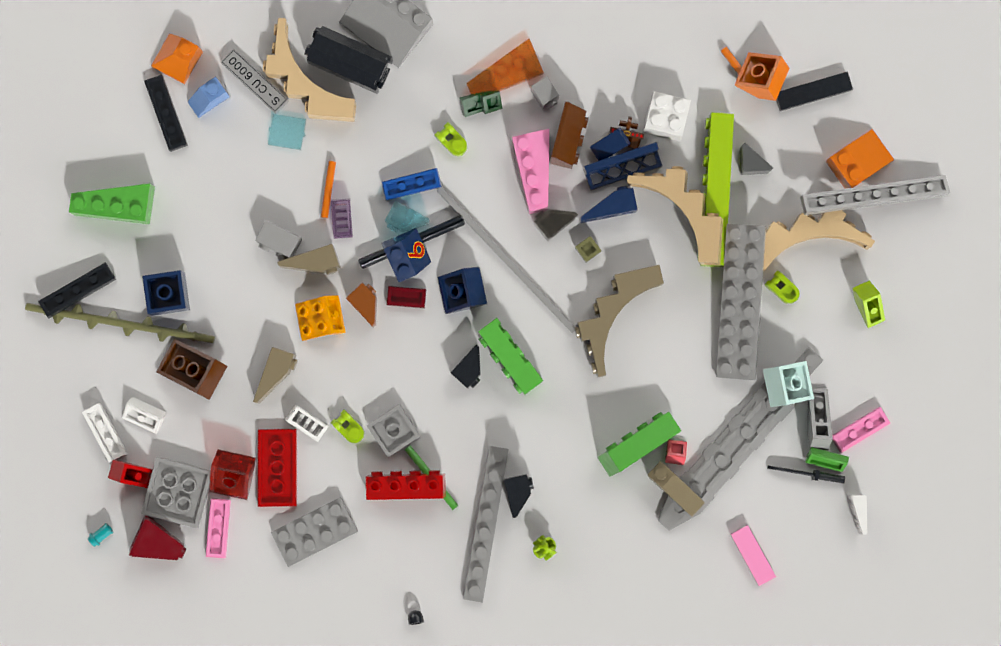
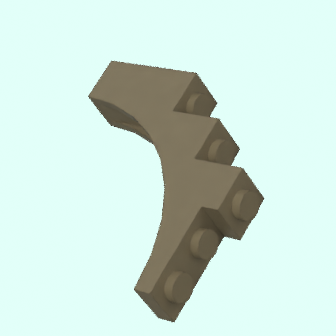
(596, 330)

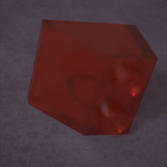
(232, 474)

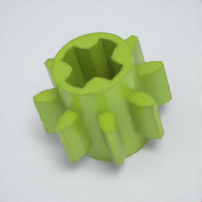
(544, 547)

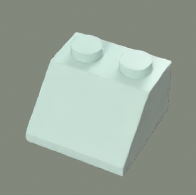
(788, 384)

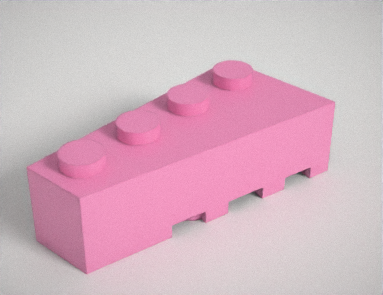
(533, 166)

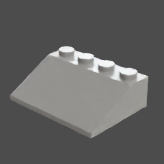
(388, 25)

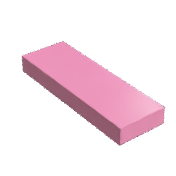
(860, 429)
(218, 528)
(753, 555)

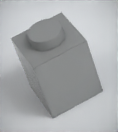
(545, 93)

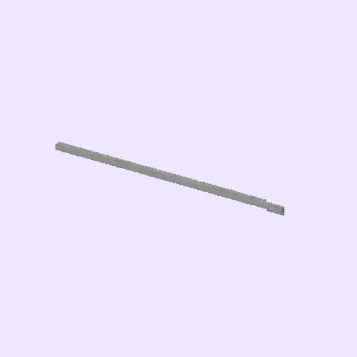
(506, 259)

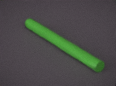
(425, 470)

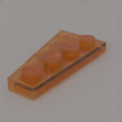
(510, 70)

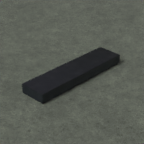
(814, 91)
(166, 113)
(76, 290)

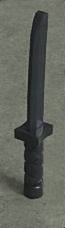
(815, 475)

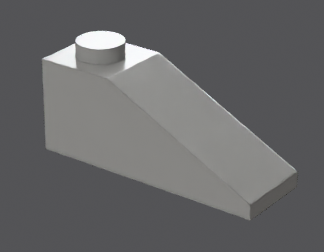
(819, 420)

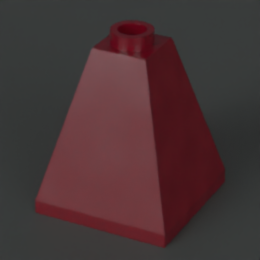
(155, 542)

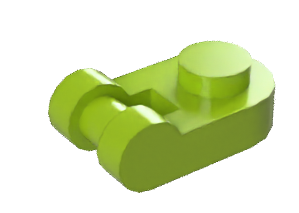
(457, 145)
(788, 293)
(354, 432)

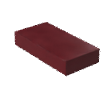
(406, 297)

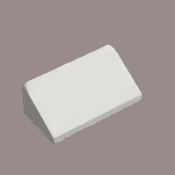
(144, 415)

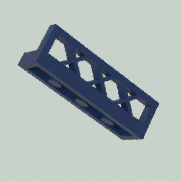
(620, 159)

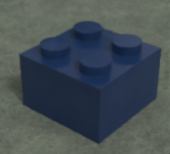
(166, 293)

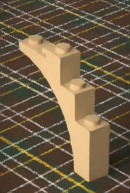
(283, 66)
(674, 187)
(805, 228)

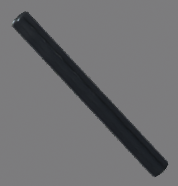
(426, 235)

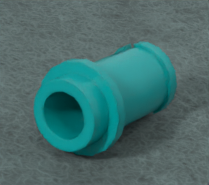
(99, 535)

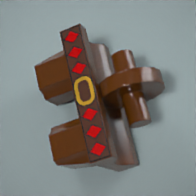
(635, 137)

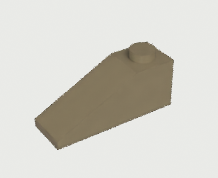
(318, 260)
(276, 370)
(675, 488)

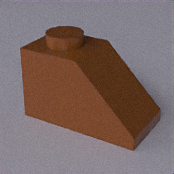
(364, 302)

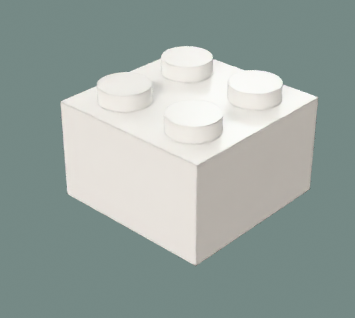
(667, 116)

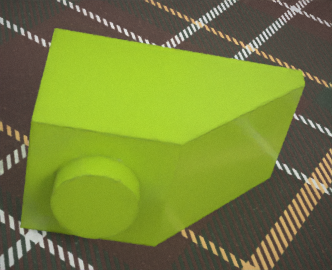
(869, 303)

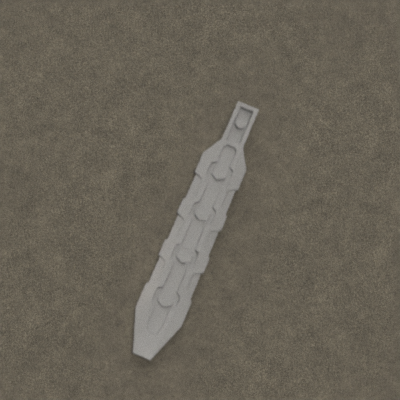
(732, 448)

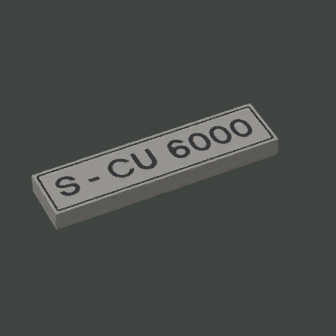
(254, 81)

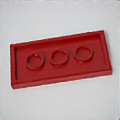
(277, 467)

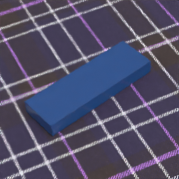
(411, 184)

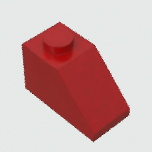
(130, 473)

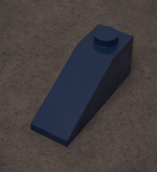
(616, 204)

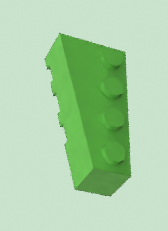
(118, 204)

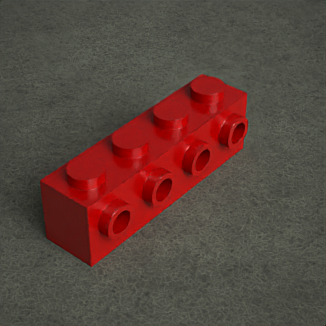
(405, 485)

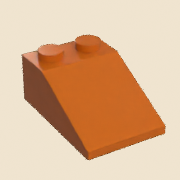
(859, 160)

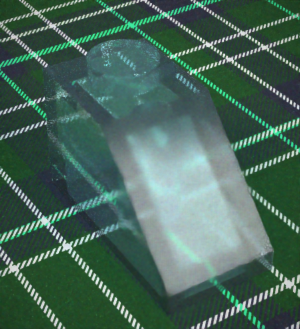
(404, 218)

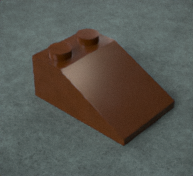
(191, 369)

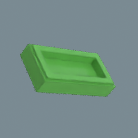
(827, 459)

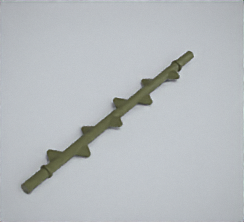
(128, 326)

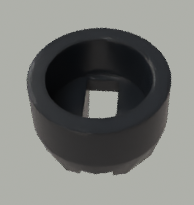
(415, 617)

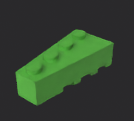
(510, 357)
(639, 444)

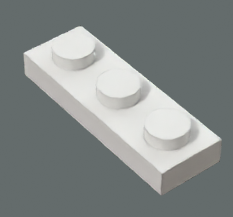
(104, 432)

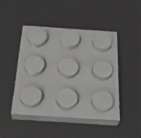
(177, 492)

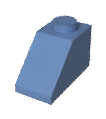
(208, 97)

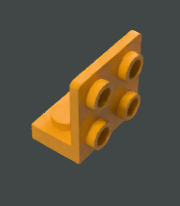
(320, 317)

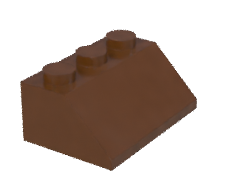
(569, 136)

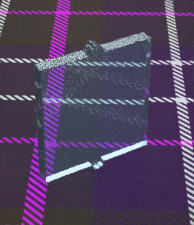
(287, 132)

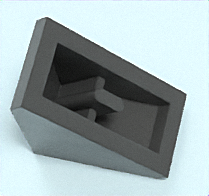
(752, 163)

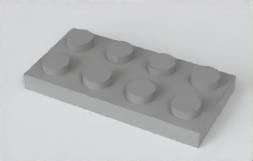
(314, 531)

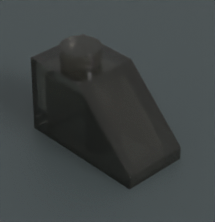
(553, 221)

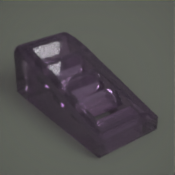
(346, 201)

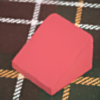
(676, 452)

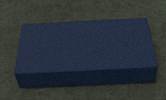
(610, 144)

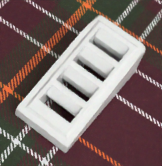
(320, 432)
(859, 510)

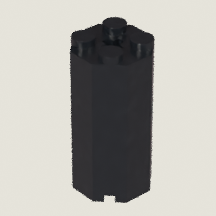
(348, 59)

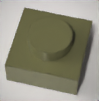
(588, 249)

